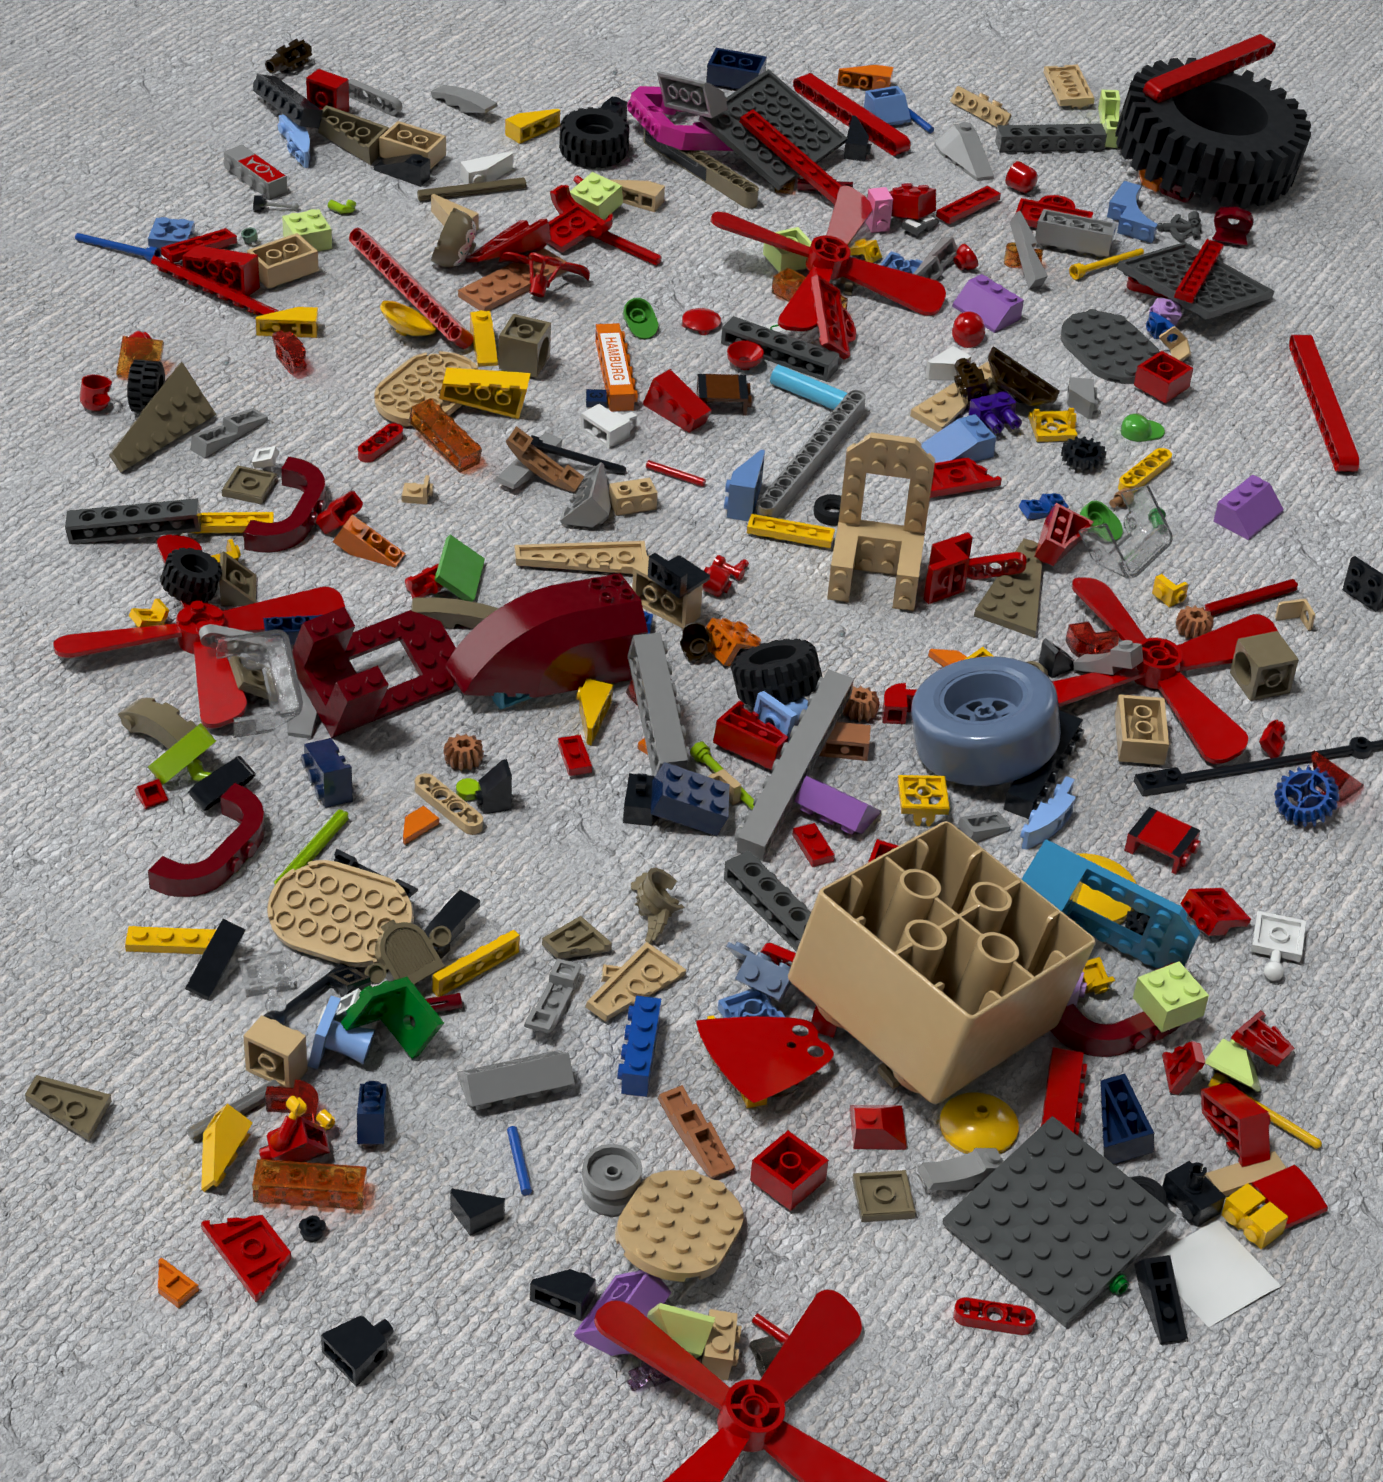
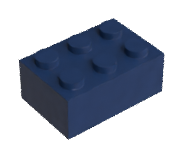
(734, 68)
(690, 799)

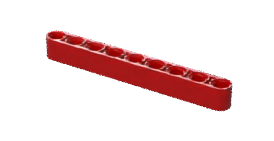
(843, 108)

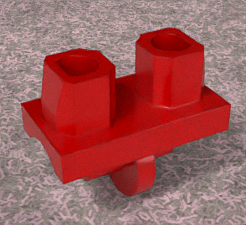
(423, 583)

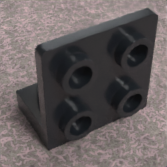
(676, 575)
(1364, 584)

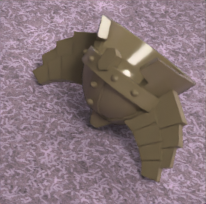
(655, 901)

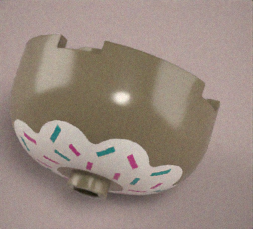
(455, 240)

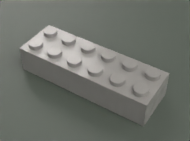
(657, 702)

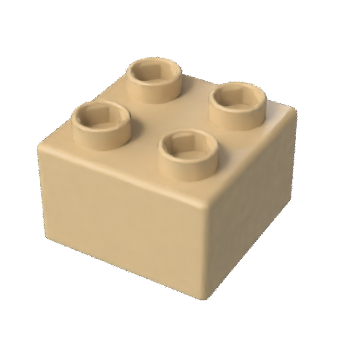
(939, 960)

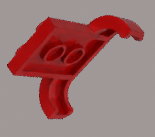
(574, 221)

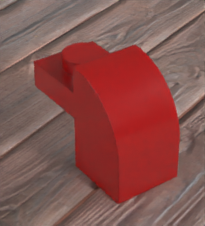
(897, 703)

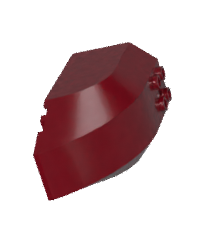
(552, 640)

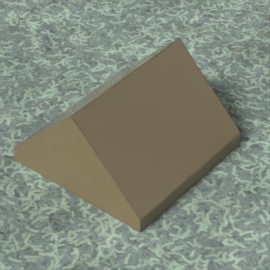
(236, 583)

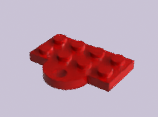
(1032, 209)
(833, 320)

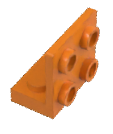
(729, 638)

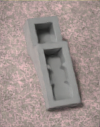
(1123, 655)
(960, 1172)

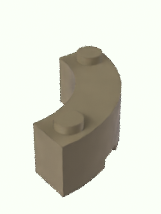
(156, 720)

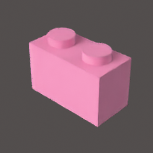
(881, 204)

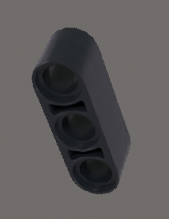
(211, 788)

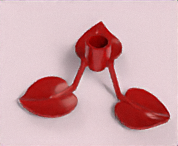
(539, 282)

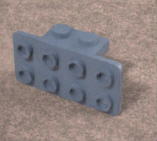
(760, 972)

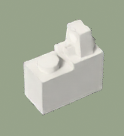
(607, 426)

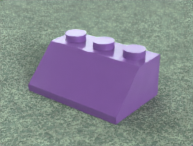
(990, 301)
(1248, 507)
(835, 806)
(634, 1288)

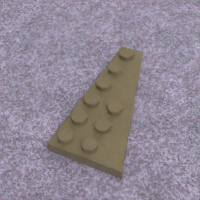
(168, 415)
(1015, 598)

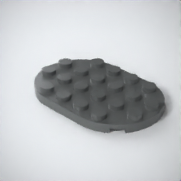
(1107, 344)

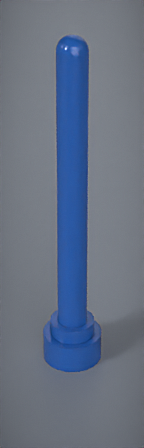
(147, 253)

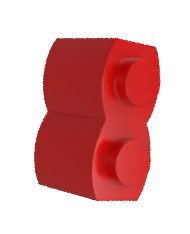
(339, 512)

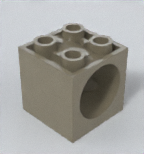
(524, 345)
(1264, 666)

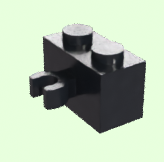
(638, 800)

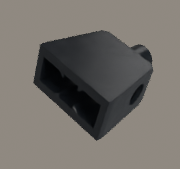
(357, 1347)

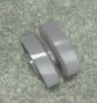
(610, 1178)

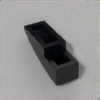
(215, 959)

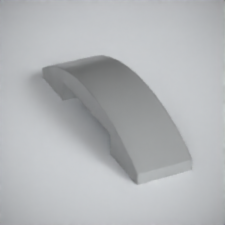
(555, 997)

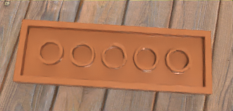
(505, 283)

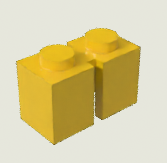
(1259, 1225)

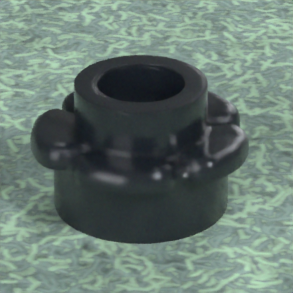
(312, 1233)

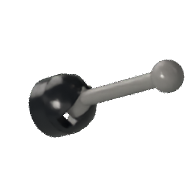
(260, 203)

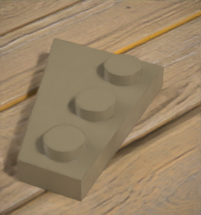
(69, 1104)

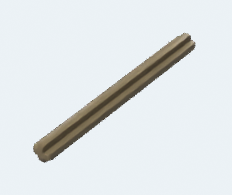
(472, 189)

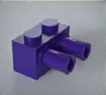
(996, 411)

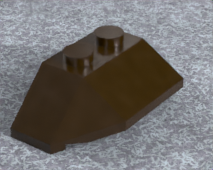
(1019, 381)

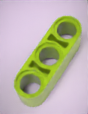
(181, 754)

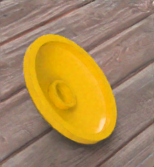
(406, 319)
(978, 1122)

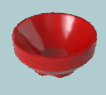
(745, 354)

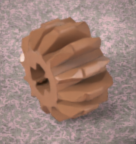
(1194, 622)
(862, 704)
(463, 752)

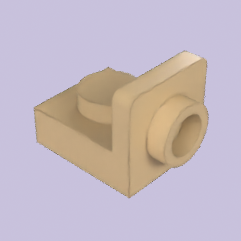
(417, 493)
(735, 786)

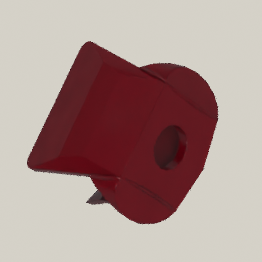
(1230, 232)

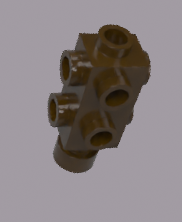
(289, 57)
(970, 380)

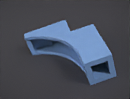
(1131, 220)

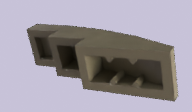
(452, 611)

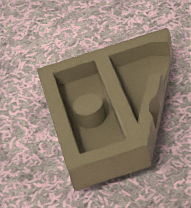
(575, 940)

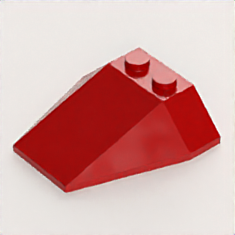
(515, 239)

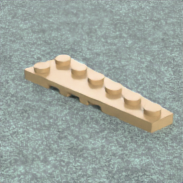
(945, 405)
(592, 556)

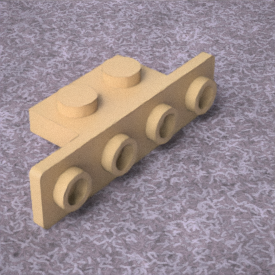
(981, 106)

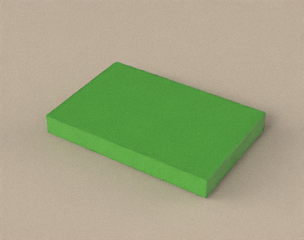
(459, 569)

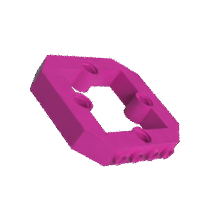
(648, 108)

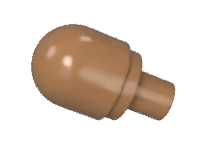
(1118, 500)

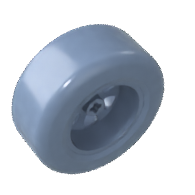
(986, 720)

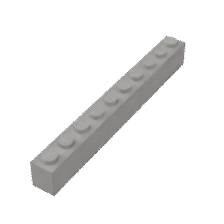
(795, 764)

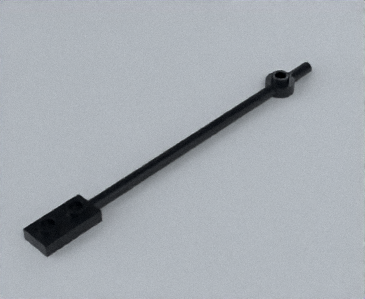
(1172, 780)

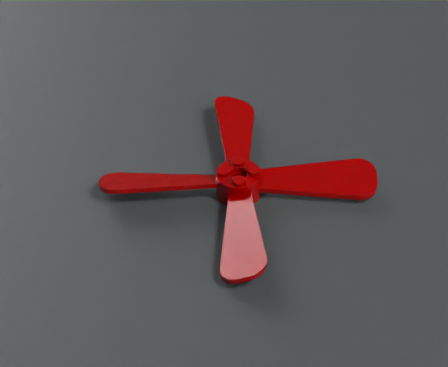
(831, 260)
(217, 690)
(1206, 724)
(751, 1408)

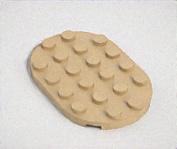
(416, 382)
(336, 911)
(679, 1225)

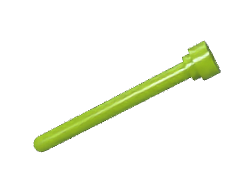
(702, 754)

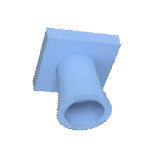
(778, 714)
(333, 1036)

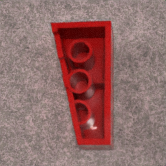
(226, 267)

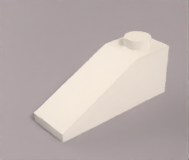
(486, 168)

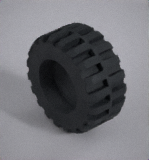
(594, 137)
(780, 668)

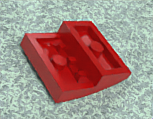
(1292, 1194)

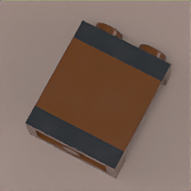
(724, 389)

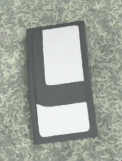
(916, 226)

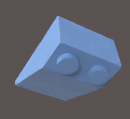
(962, 439)
(745, 488)

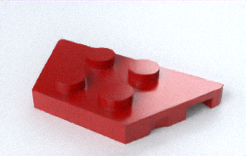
(960, 476)
(1263, 1040)
(250, 1251)

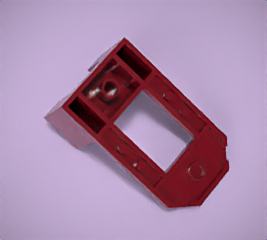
(355, 699)

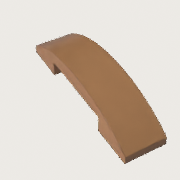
(541, 464)

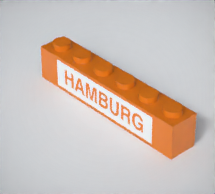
(615, 367)

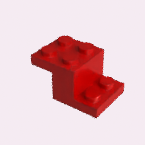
(948, 568)

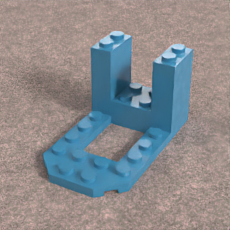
(1059, 879)

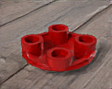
(701, 320)

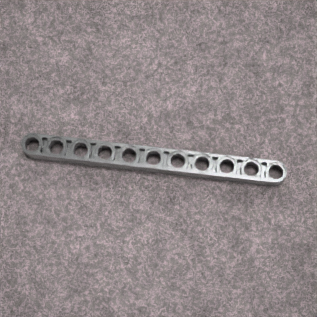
(812, 455)

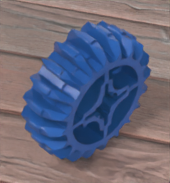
(1301, 785)

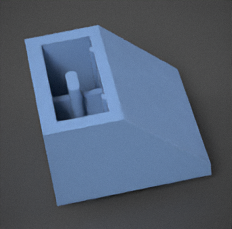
(888, 105)

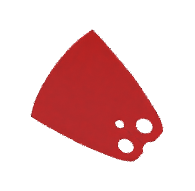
(756, 1053)

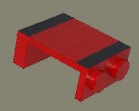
(1165, 836)

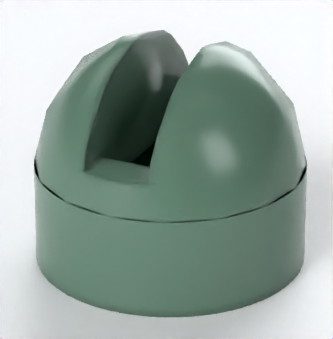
(249, 235)

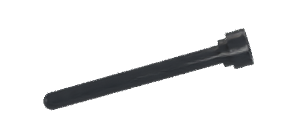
(576, 456)
(304, 997)

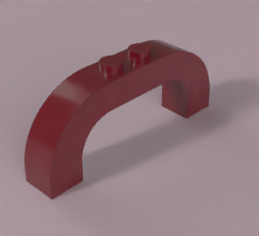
(293, 530)
(207, 875)
(1106, 1039)

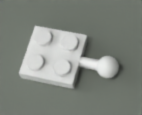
(1278, 938)

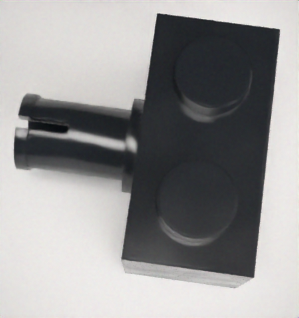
(1193, 1193)

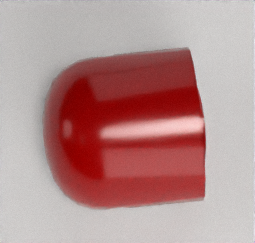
(1021, 177)
(95, 392)

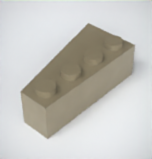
(352, 133)

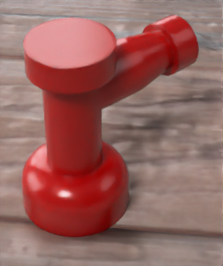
(737, 571)

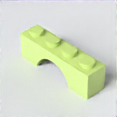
(1109, 114)

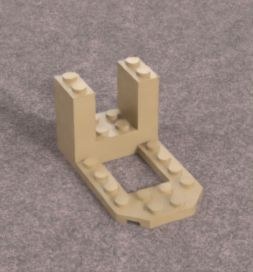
(881, 545)

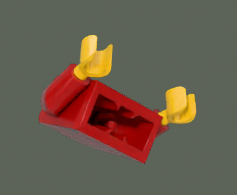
(298, 1138)

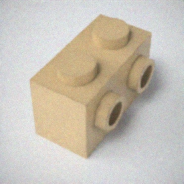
(633, 496)
(719, 1349)

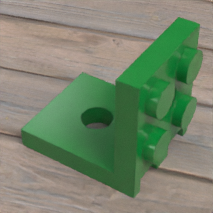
(393, 1005)

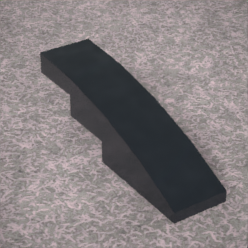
(453, 917)

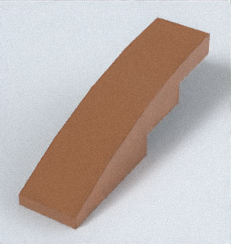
(695, 1132)

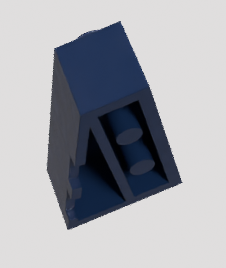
(328, 772)
(1124, 1123)

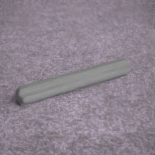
(242, 1105)

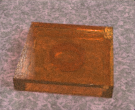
(138, 349)

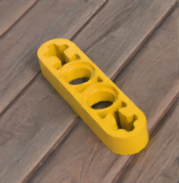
(1142, 468)

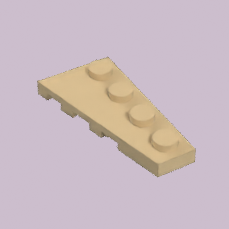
(640, 976)

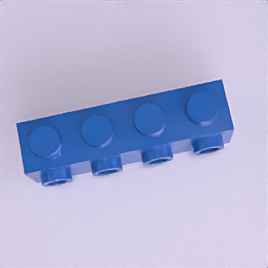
(641, 1046)

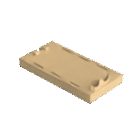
(1069, 86)

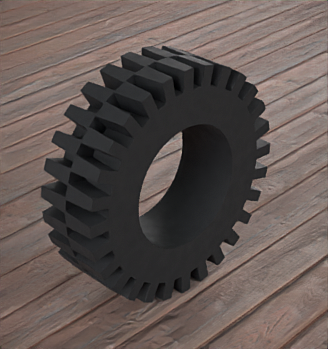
(1215, 139)

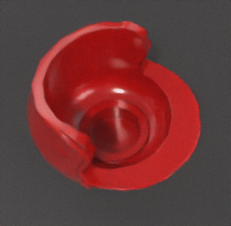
(968, 329)

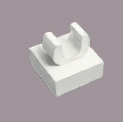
(265, 458)

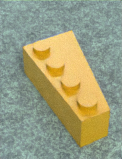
(486, 389)

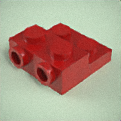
(1214, 910)

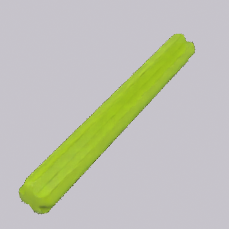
(318, 842)

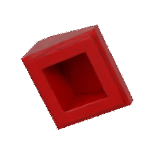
(151, 794)

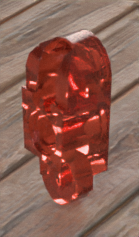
(289, 351)

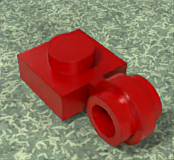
(1271, 738)

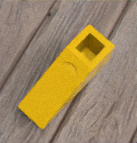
(220, 1141)

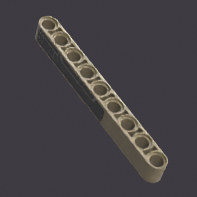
(709, 171)

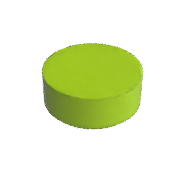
(466, 789)

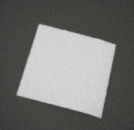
(1217, 1273)

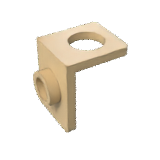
(1180, 347)
(1296, 609)

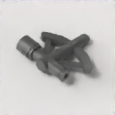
(1191, 226)

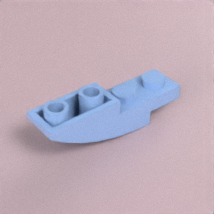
(297, 139)
(1049, 817)

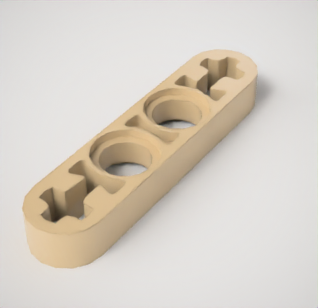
(452, 801)

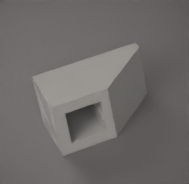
(1082, 396)

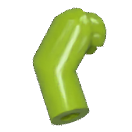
(341, 208)
(196, 770)

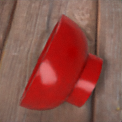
(965, 258)

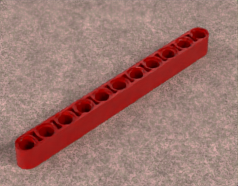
(1209, 68)
(411, 288)
(1324, 403)

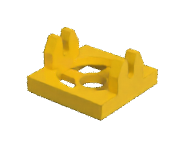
(1044, 434)
(923, 810)

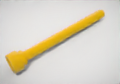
(1079, 270)
(1220, 1078)

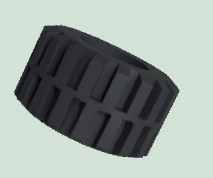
(143, 383)
(191, 575)

